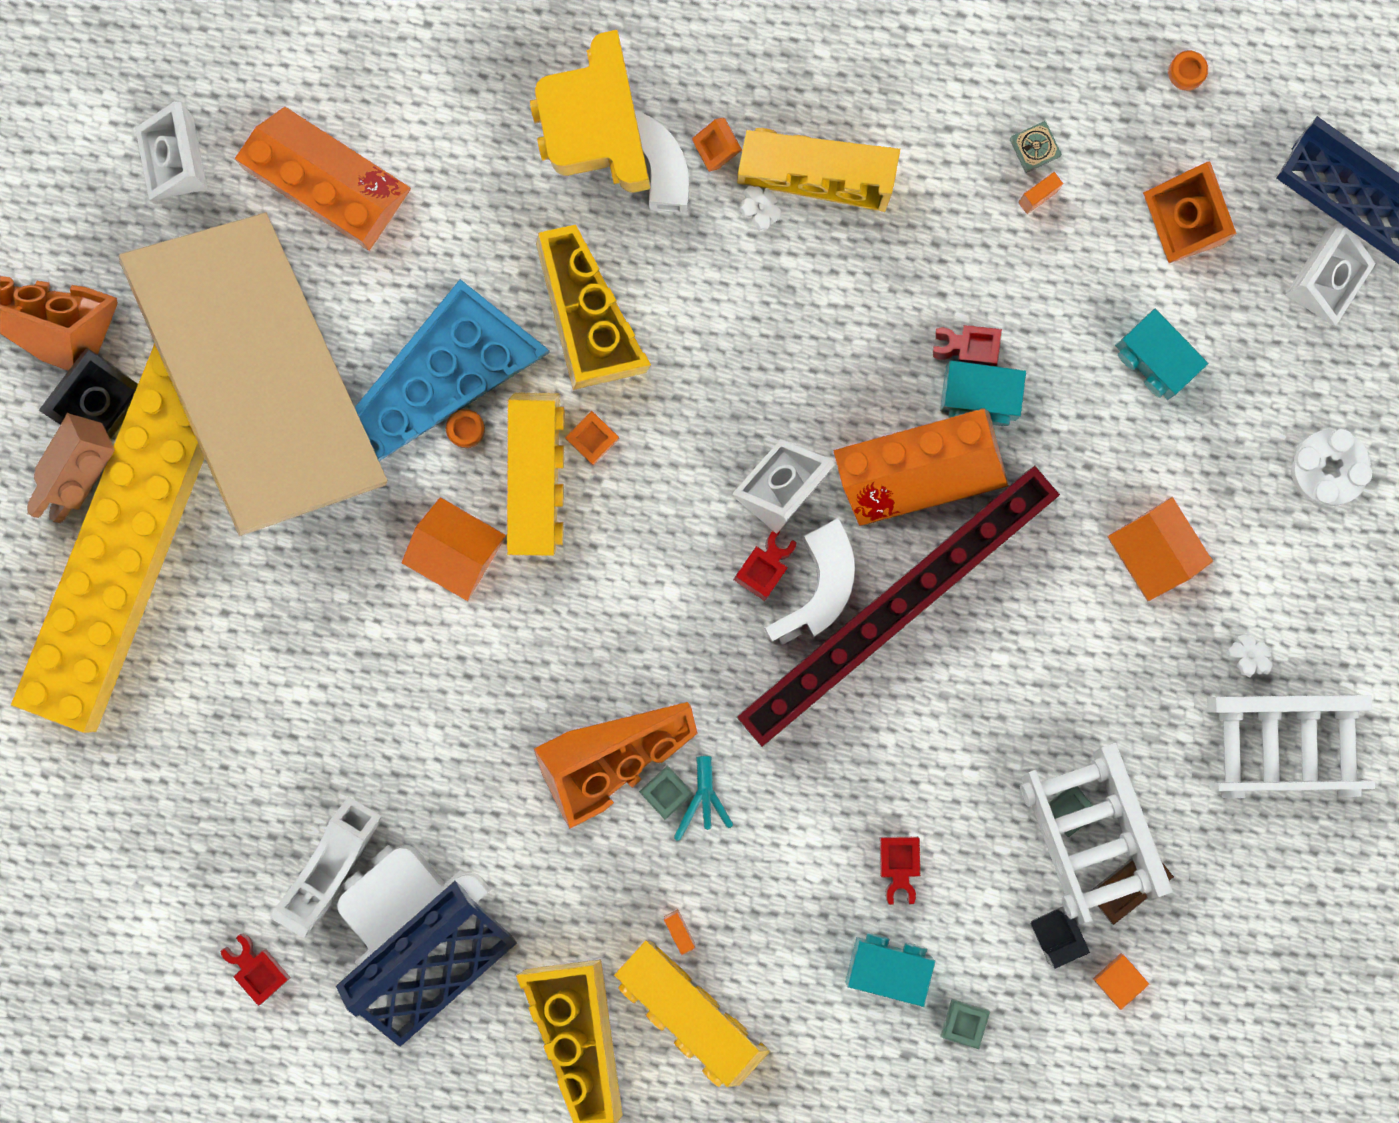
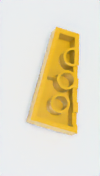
(819, 168)
(589, 323)
(533, 473)
(690, 1015)
(577, 1036)

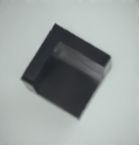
(1059, 938)

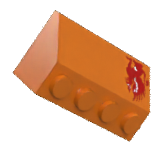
(322, 176)
(921, 467)

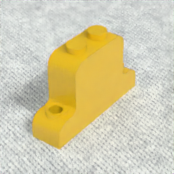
(592, 118)

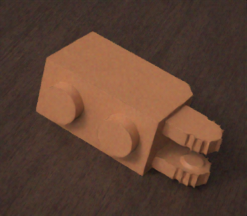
(69, 467)

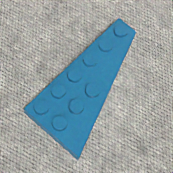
(443, 368)

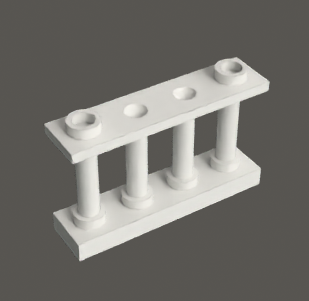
(1308, 711)
(1120, 804)

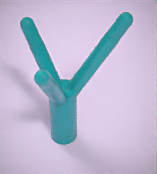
(706, 794)

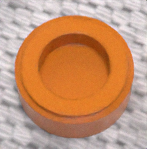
(1188, 70)
(465, 428)

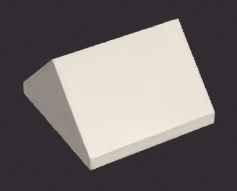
(171, 153)
(1332, 274)
(782, 483)

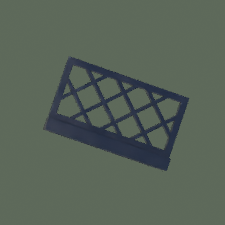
(1348, 172)
(409, 950)

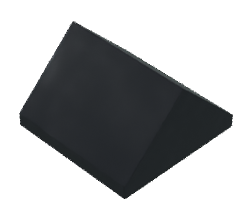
(92, 391)

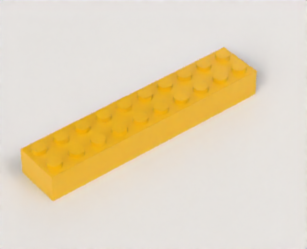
(114, 559)

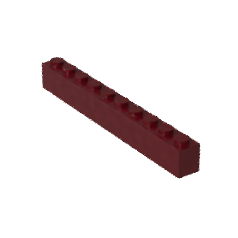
(897, 606)

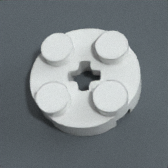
(1340, 447)

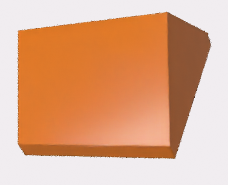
(1190, 213)
(452, 548)
(1160, 549)

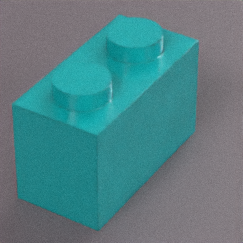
(1160, 355)
(978, 386)
(890, 970)

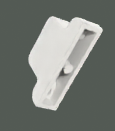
(394, 893)

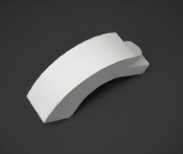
(666, 164)
(835, 580)
(327, 868)

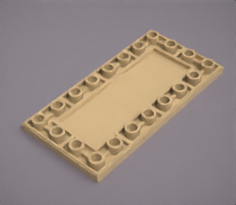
(252, 372)

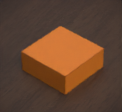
(716, 144)
(1040, 192)
(592, 438)
(679, 932)
(1121, 981)

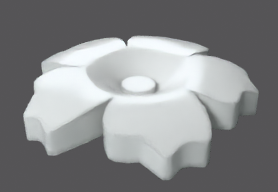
(761, 206)
(1250, 655)

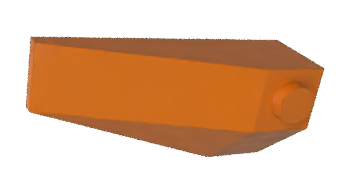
(54, 323)
(598, 759)

